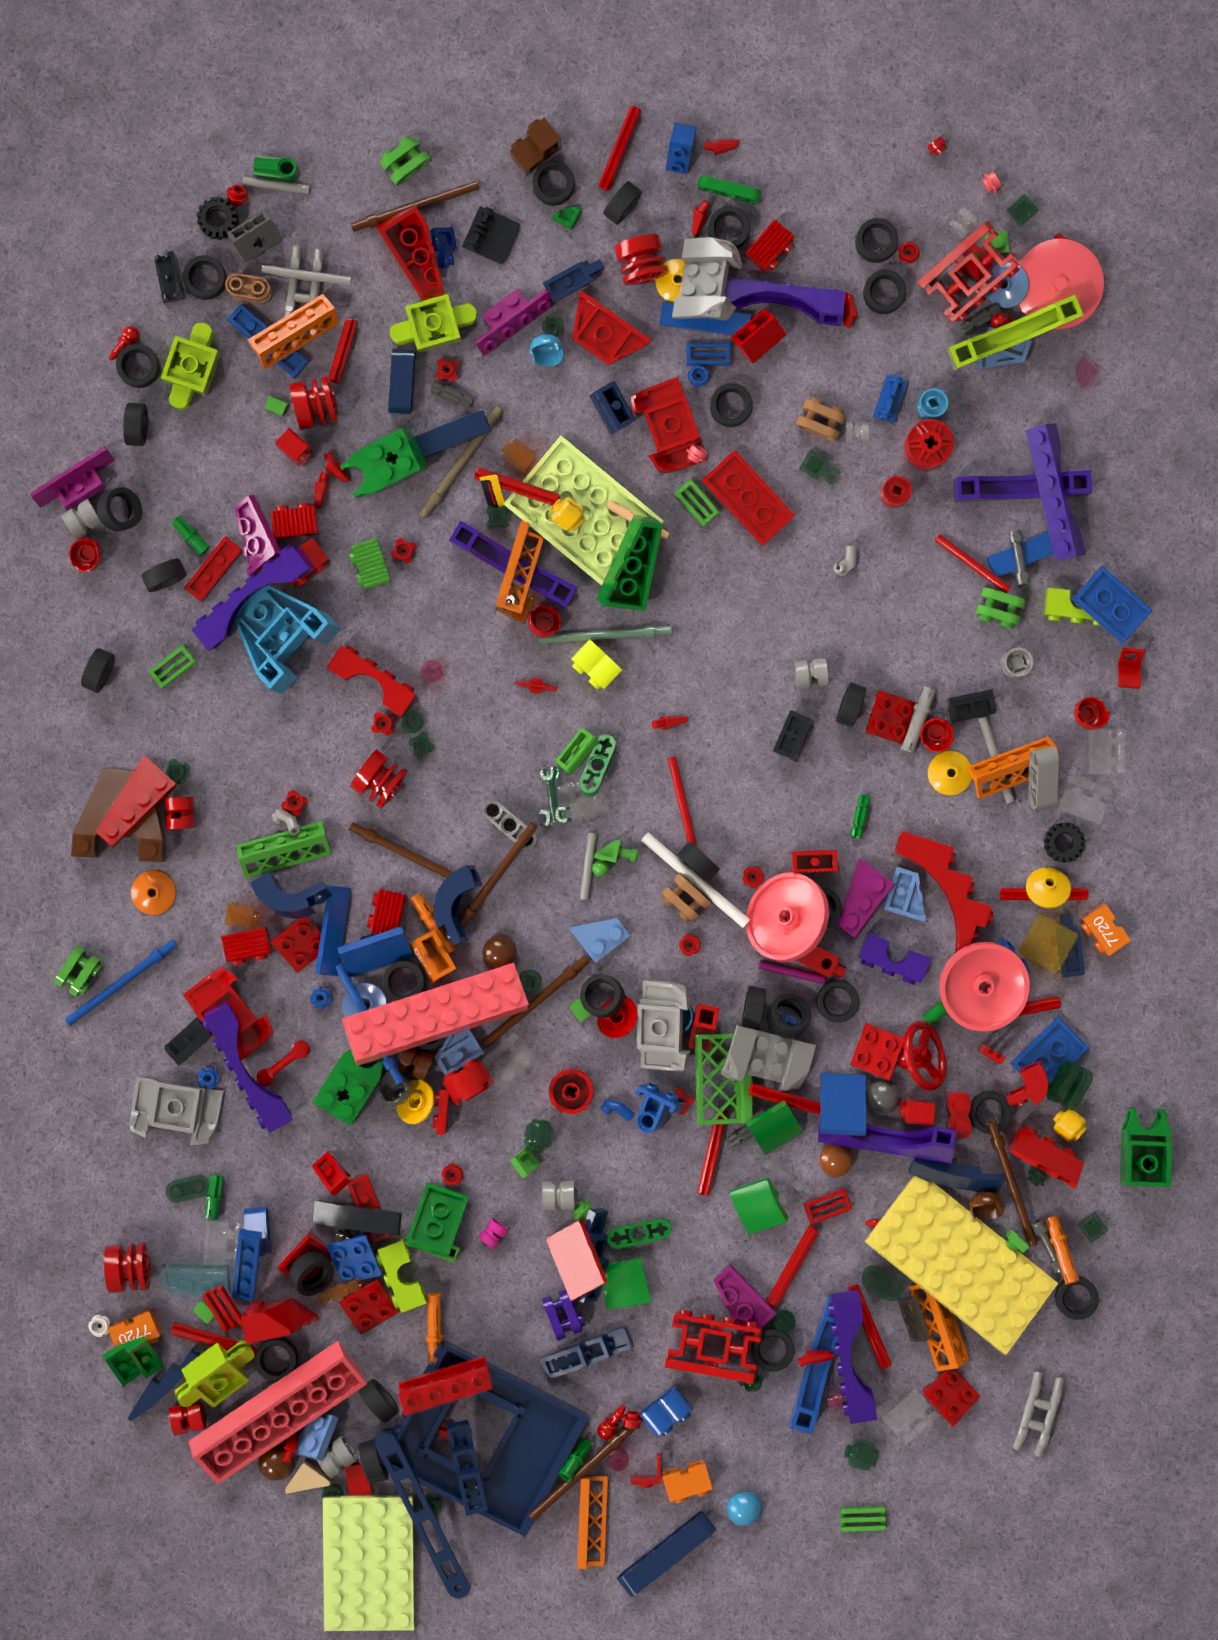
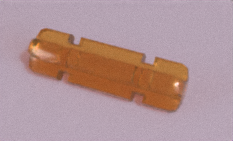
(338, 1291)

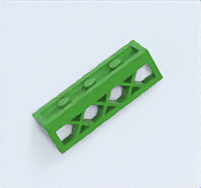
(282, 846)

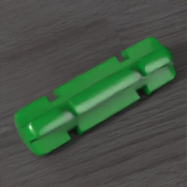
(860, 816)

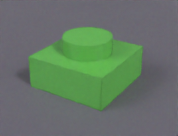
(1000, 242)
(525, 1162)
(1015, 1241)

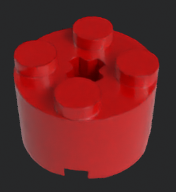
(467, 1082)
(566, 1102)

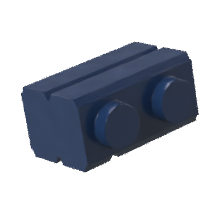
(612, 407)

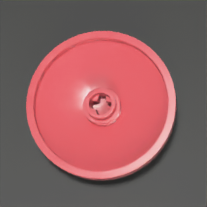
(1059, 271)
(787, 917)
(984, 986)

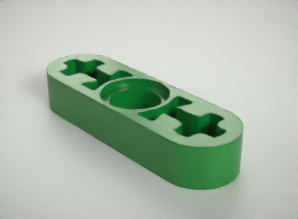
(727, 188)
(597, 782)
(654, 1224)

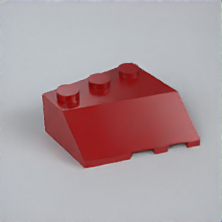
(1046, 1156)
(275, 1319)

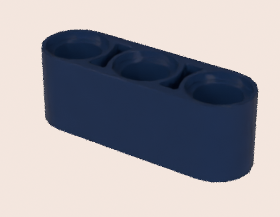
(401, 381)

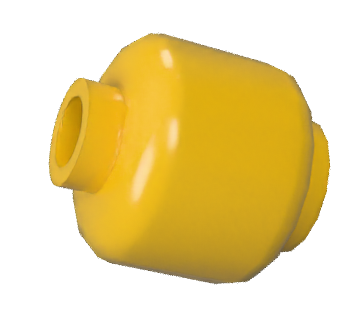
(567, 514)
(1069, 1125)

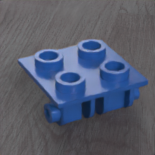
(354, 1258)

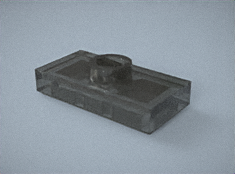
(913, 1319)

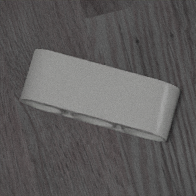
(1043, 777)
(499, 820)

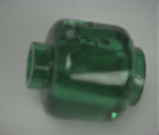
(538, 1135)
(861, 1454)

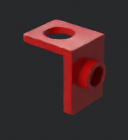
(1130, 668)
(647, 1481)

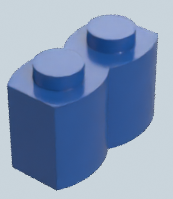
(666, 1411)

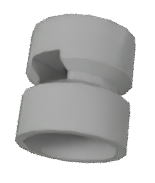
(81, 519)
(1016, 663)
(811, 673)
(558, 1195)
(337, 1456)

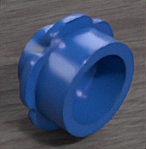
(698, 369)
(325, 993)
(210, 1084)

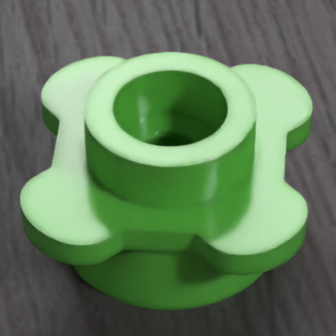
(581, 1210)

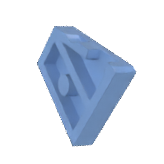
(1012, 355)
(906, 895)
(600, 937)
(457, 1051)
(316, 1437)

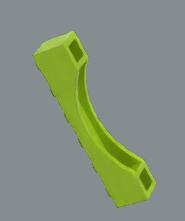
(1015, 332)

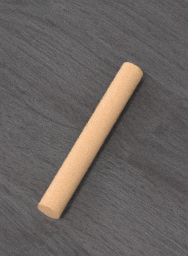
(620, 510)

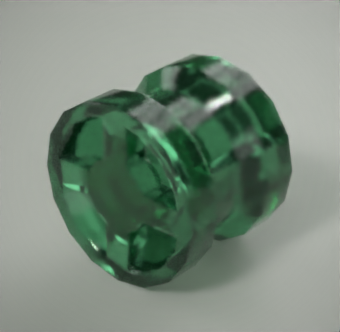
(527, 981)

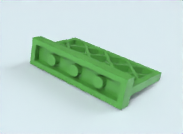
(742, 1100)

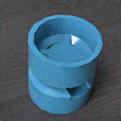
(932, 404)

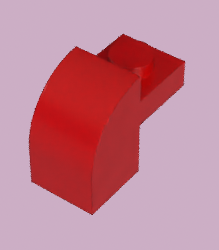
(704, 1023)
(1035, 1085)

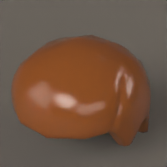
(836, 1160)

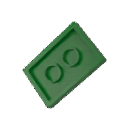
(437, 1220)

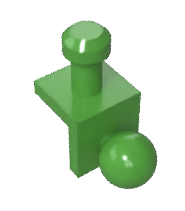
(610, 853)

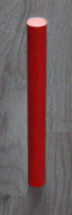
(973, 564)
(681, 798)

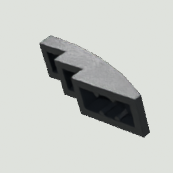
(357, 1217)

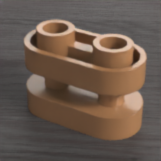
(248, 288)
(815, 407)
(671, 898)

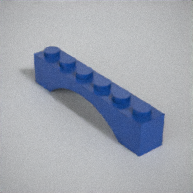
(814, 1376)

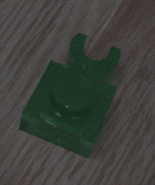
(816, 466)

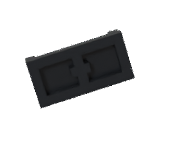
(169, 277)
(971, 706)
(793, 736)
(187, 1041)

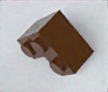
(537, 147)

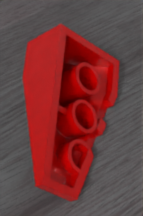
(411, 246)

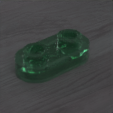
(187, 1188)
(881, 1282)

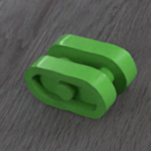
(391, 160)
(987, 613)
(90, 968)

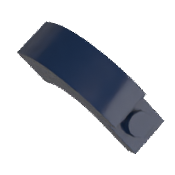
(448, 901)
(289, 905)

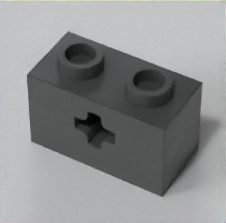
(245, 236)

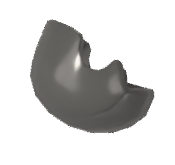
(393, 1093)
(883, 1097)

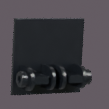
(491, 235)

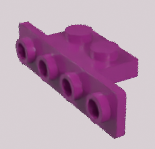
(510, 317)
(75, 483)

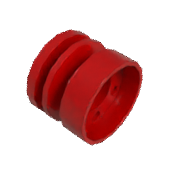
(639, 255)
(313, 402)
(917, 451)
(378, 779)
(130, 1267)

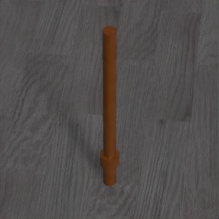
(373, 220)
(372, 836)
(471, 910)
(569, 973)
(998, 1143)
(614, 1442)

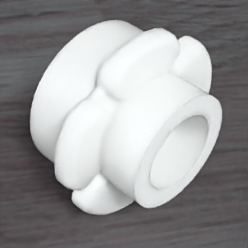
(93, 1325)

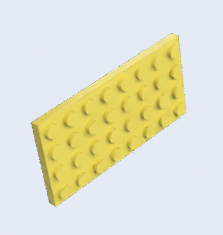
(961, 1263)

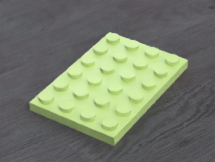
(577, 477)
(368, 1563)

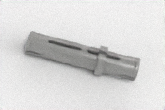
(922, 709)

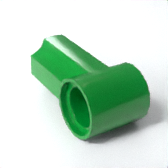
(274, 168)

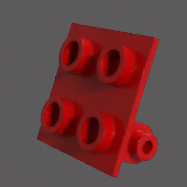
(890, 717)
(298, 943)
(877, 1051)
(368, 1306)
(951, 1395)

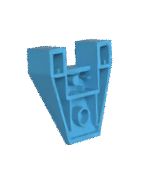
(274, 628)

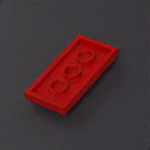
(748, 498)

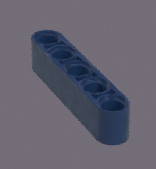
(666, 1554)

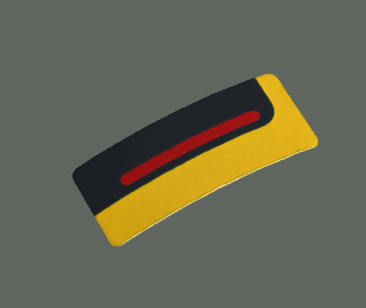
(492, 491)

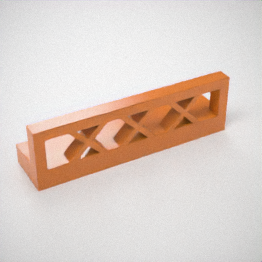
(293, 329)
(511, 567)
(997, 767)
(945, 1325)
(583, 1521)

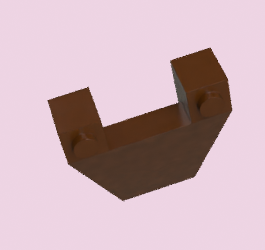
(108, 787)

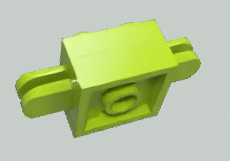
(433, 323)
(191, 366)
(215, 1374)

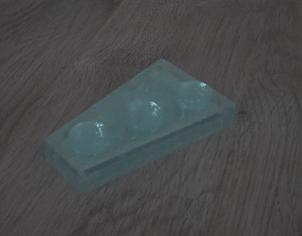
(195, 1278)

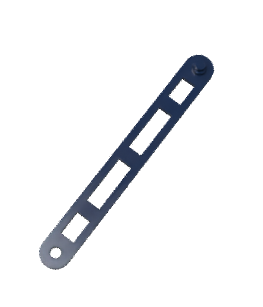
(388, 1444)

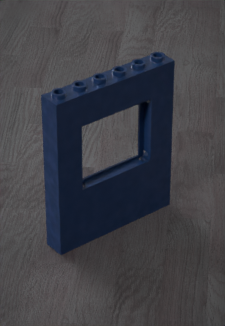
(525, 1458)

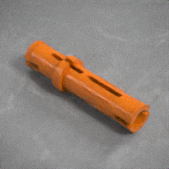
(427, 915)
(1061, 1247)
(434, 1323)

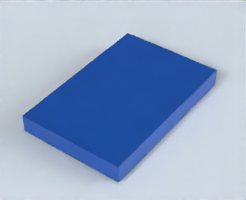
(1112, 605)
(375, 952)
(1052, 1047)
(843, 1104)

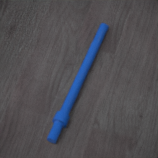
(156, 956)
(389, 1062)

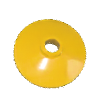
(665, 285)
(938, 773)
(1046, 895)
(411, 1110)

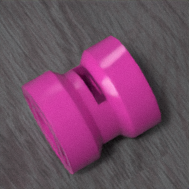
(493, 1233)

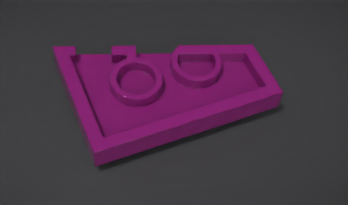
(258, 537)
(863, 898)
(742, 1299)

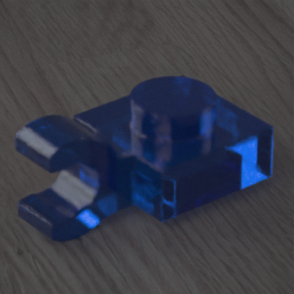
(445, 243)

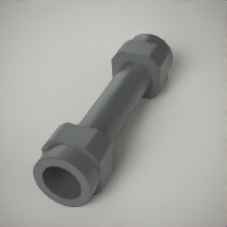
(1015, 538)
(1040, 1229)

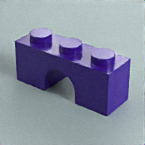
(875, 952)

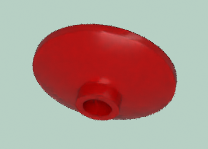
(611, 1026)

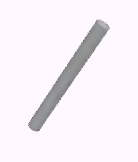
(307, 275)
(984, 725)

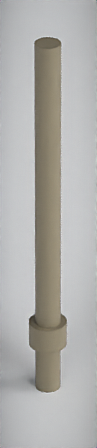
(435, 498)

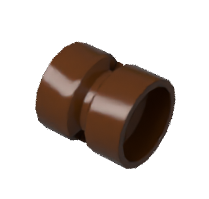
(416, 1062)

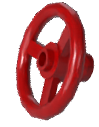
(921, 1056)

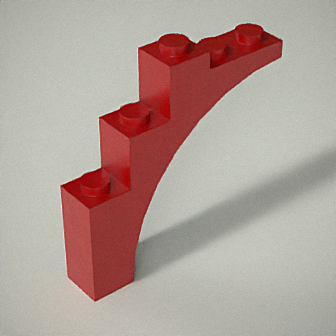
(935, 860)

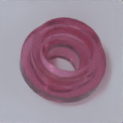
(424, 671)
(835, 1400)
(618, 1460)

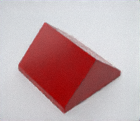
(309, 1243)

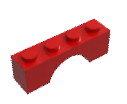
(395, 696)

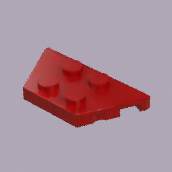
(604, 332)

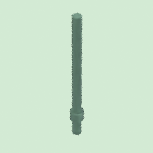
(648, 632)

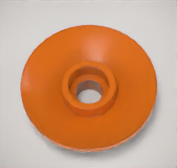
(164, 895)

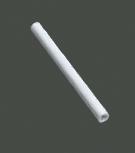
(695, 880)

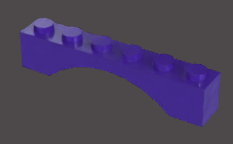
(820, 304)
(1016, 487)
(1063, 530)
(498, 557)
(218, 626)
(270, 1106)
(926, 1144)
(848, 1317)

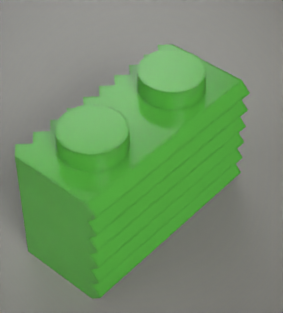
(370, 564)

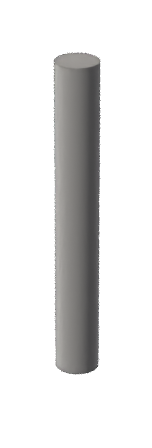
(277, 185)
(588, 863)

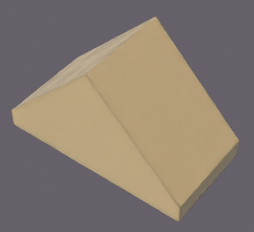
(308, 1477)

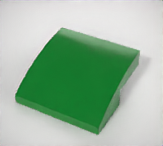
(774, 1127)
(758, 1206)
(625, 1284)
(132, 1360)

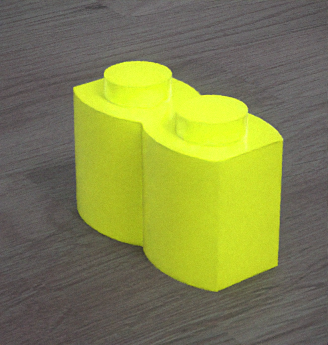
(596, 665)

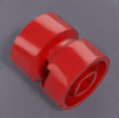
(896, 491)
(176, 805)
(195, 1419)

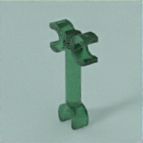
(555, 813)

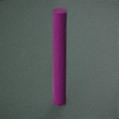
(788, 971)

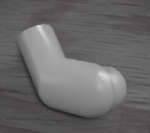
(847, 564)
(290, 820)

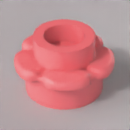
(991, 182)
(696, 453)

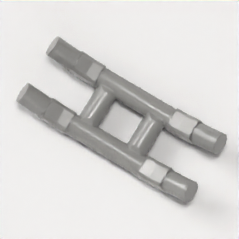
(292, 295)
(1033, 1401)

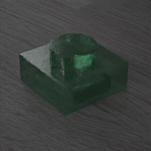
(1022, 210)
(1092, 1227)

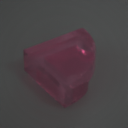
(1084, 372)

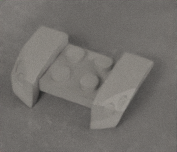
(706, 279)
(661, 1025)
(768, 1058)
(175, 1109)

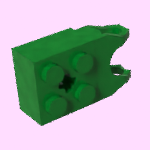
(379, 464)
(359, 1082)
(1148, 1144)

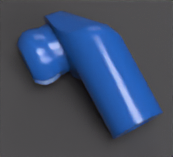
(610, 1105)

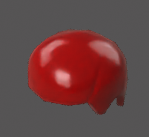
(85, 555)
(544, 621)
(1091, 713)
(937, 735)

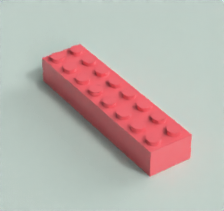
(435, 1014)
(277, 1412)

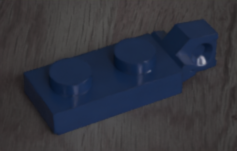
(572, 279)
(1074, 962)

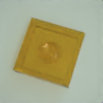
(1048, 943)

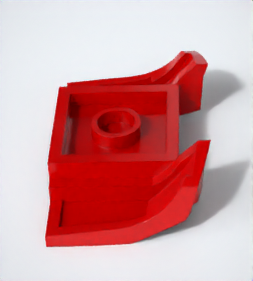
(669, 424)
(217, 989)

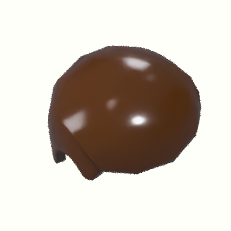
(499, 951)
(986, 1205)
(272, 1466)

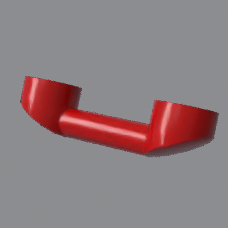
(298, 1051)

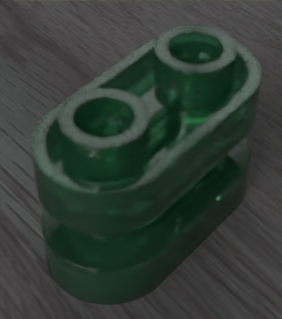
(1069, 1084)

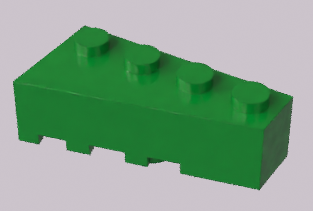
(633, 566)

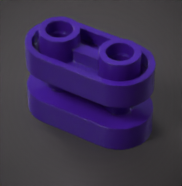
(574, 1320)

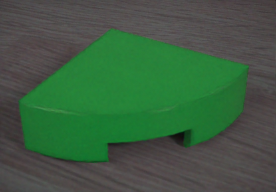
(567, 216)

